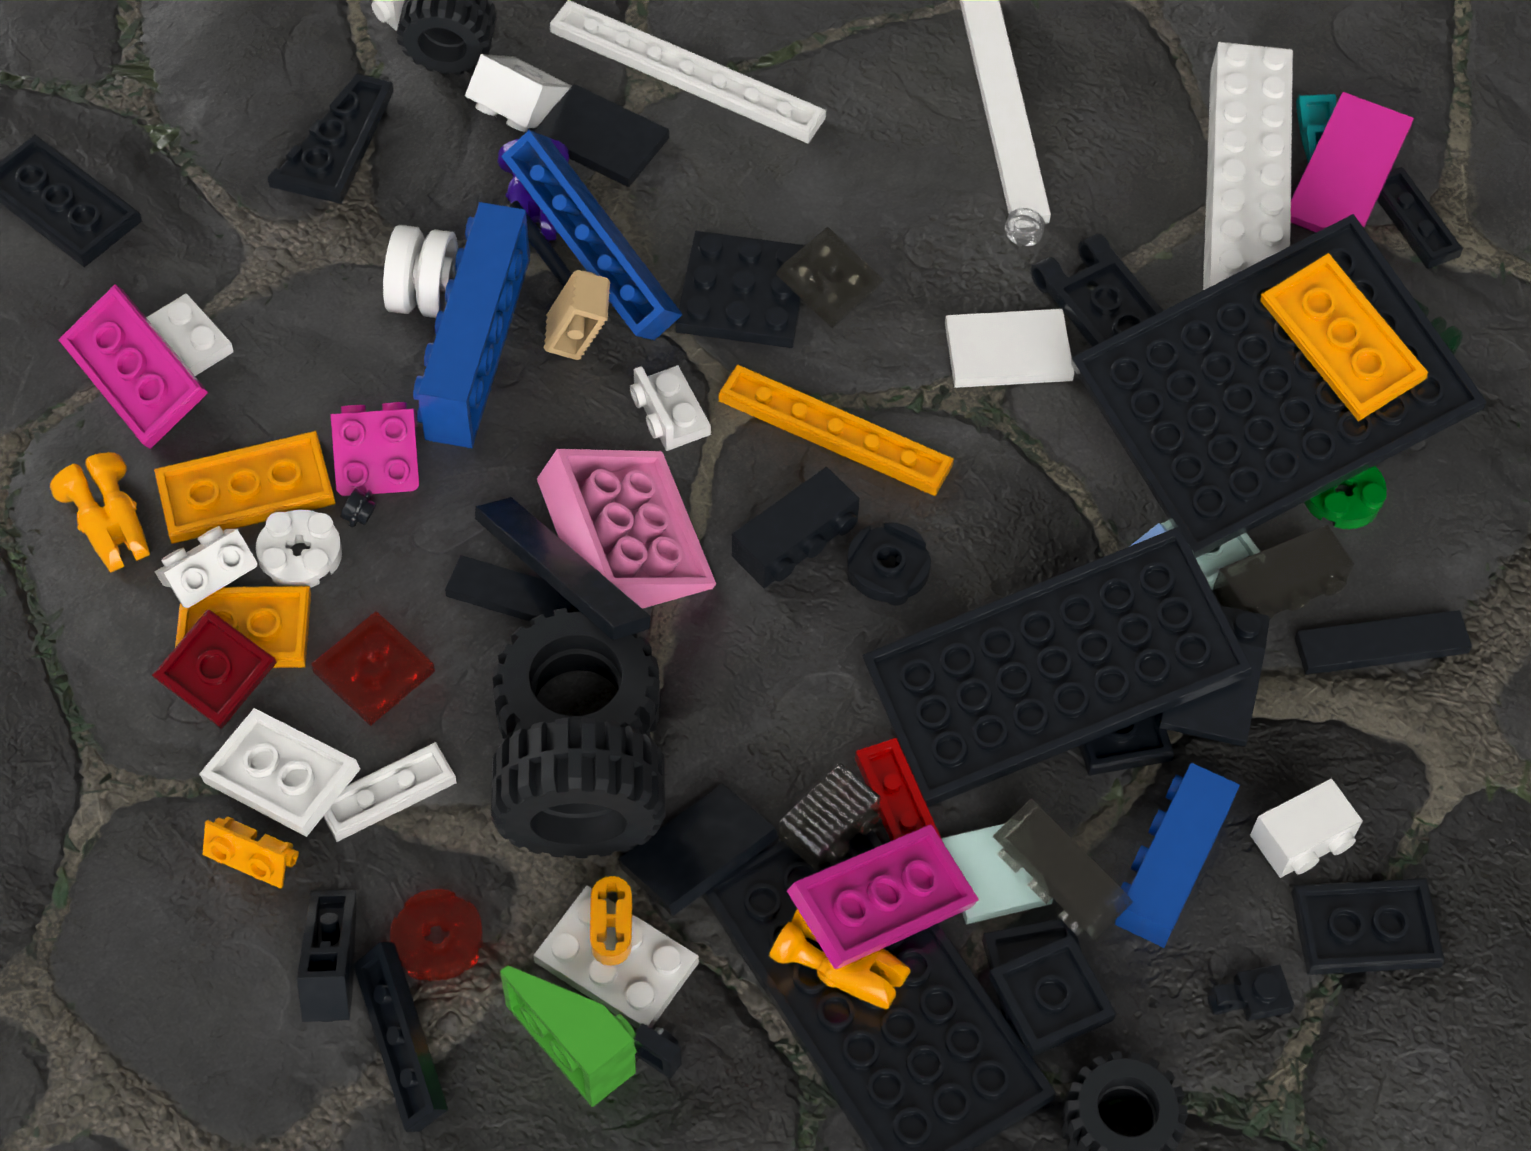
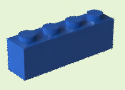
(1177, 852)

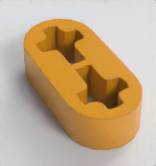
(601, 920)

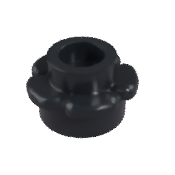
(358, 508)

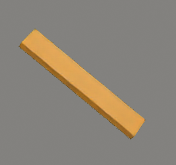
(836, 430)

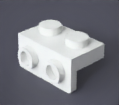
(208, 567)

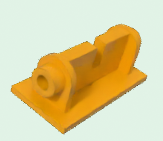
(235, 846)

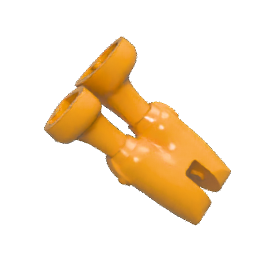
(104, 525)
(866, 978)

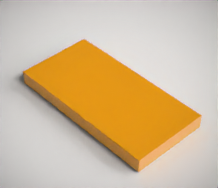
(1344, 337)
(243, 486)

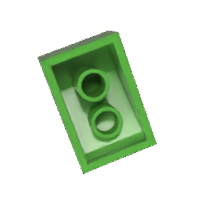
(574, 1032)

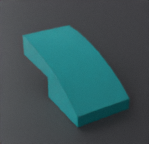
(1313, 117)

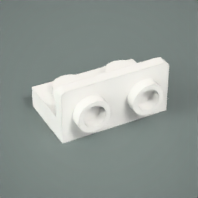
(670, 407)

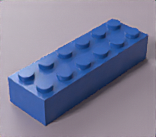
(473, 325)

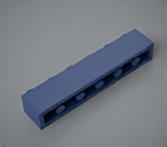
(591, 234)

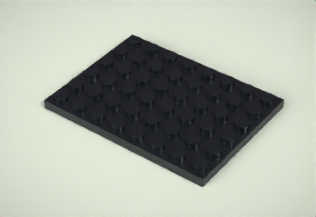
(1234, 413)

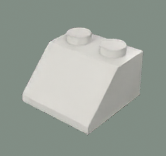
(514, 90)

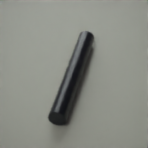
(545, 249)

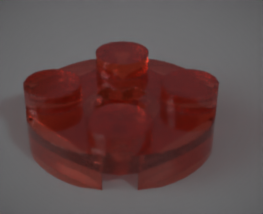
(442, 960)

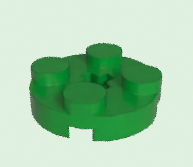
(1355, 510)

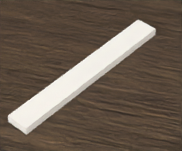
(688, 71)
(1004, 107)

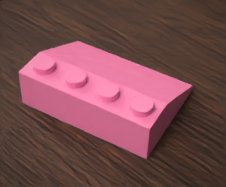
(626, 521)

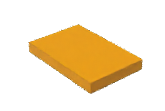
(267, 615)

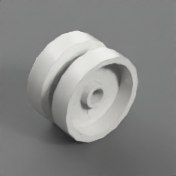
(418, 270)

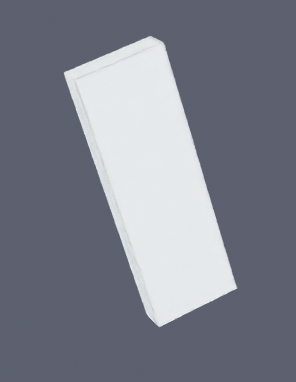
(389, 791)

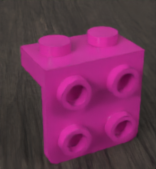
(375, 449)

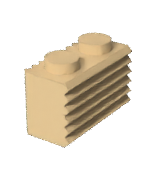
(577, 315)

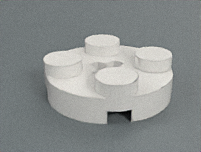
(297, 527)

